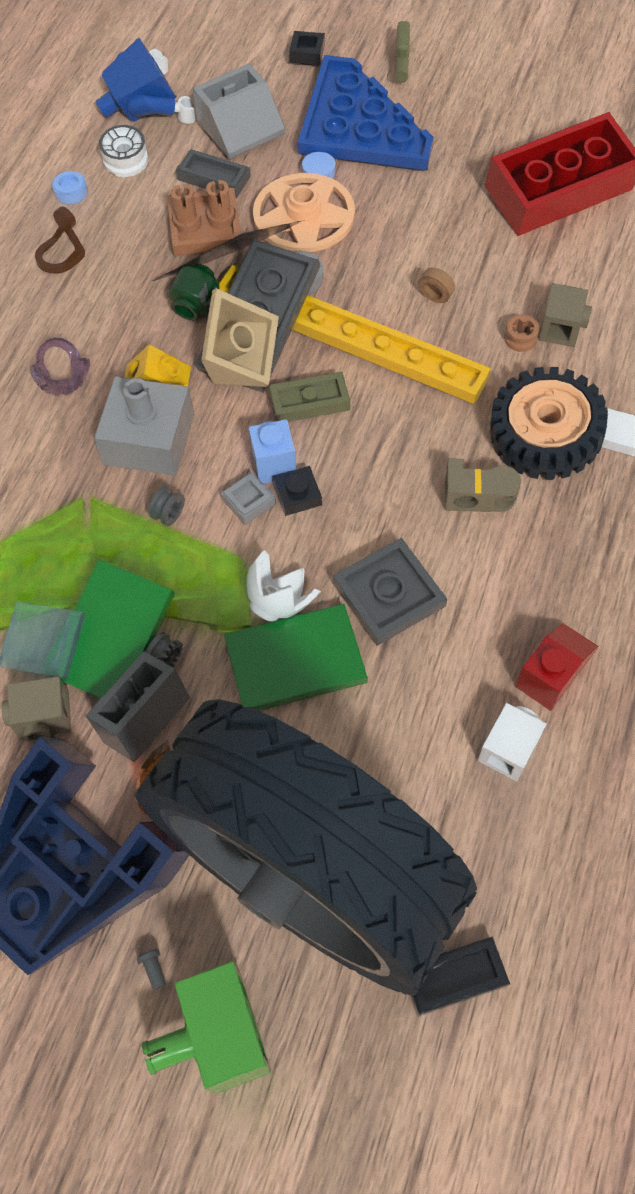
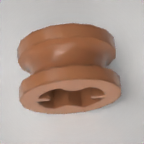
(521, 341)

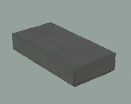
(203, 168)

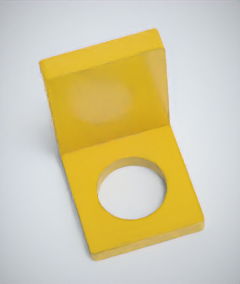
(158, 367)

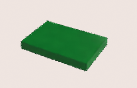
(117, 627)
(295, 658)

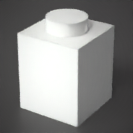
(512, 741)

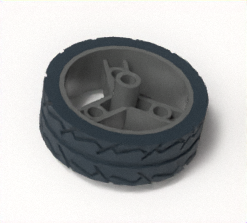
(310, 842)

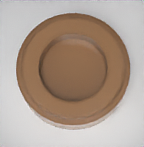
(436, 285)

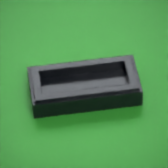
(461, 976)

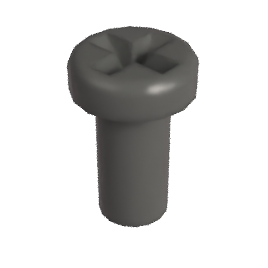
(152, 968)

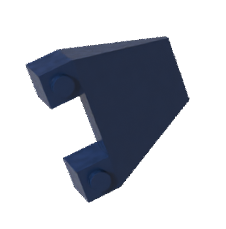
(60, 868)

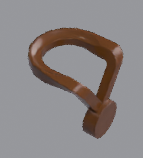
(66, 222)

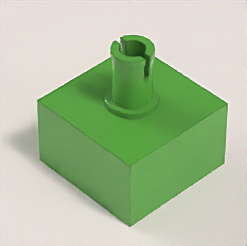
(216, 1033)

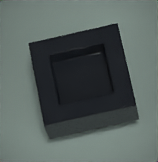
(307, 47)
(297, 490)

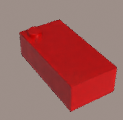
(562, 173)

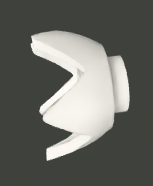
(277, 596)

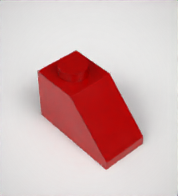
(555, 665)

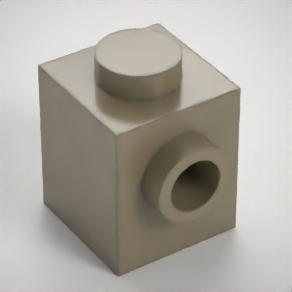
(565, 315)
(37, 708)

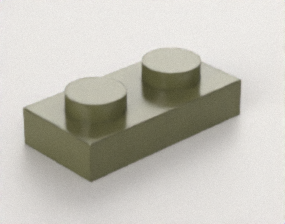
(310, 397)

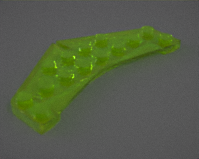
(58, 554)

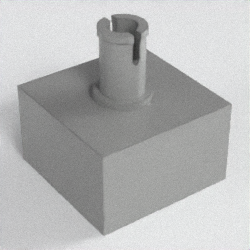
(144, 425)

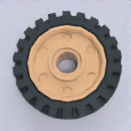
(574, 428)

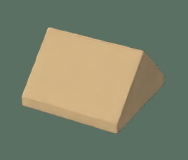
(238, 341)

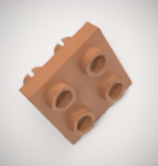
(202, 218)

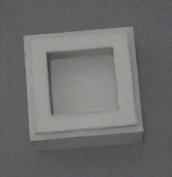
(248, 498)

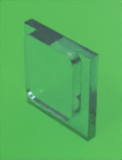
(41, 639)

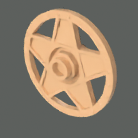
(306, 204)

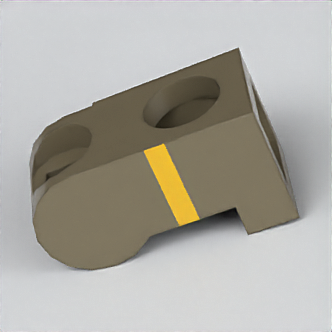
(480, 488)

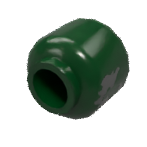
(192, 291)

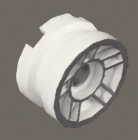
(123, 150)

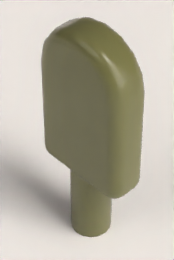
(402, 51)

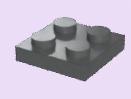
(389, 591)

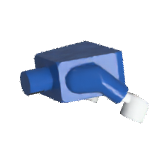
(140, 87)

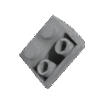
(238, 111)

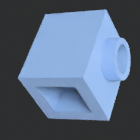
(272, 449)

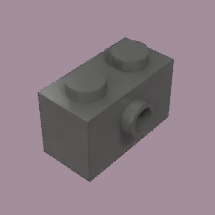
(138, 706)

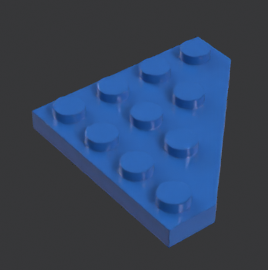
(359, 121)

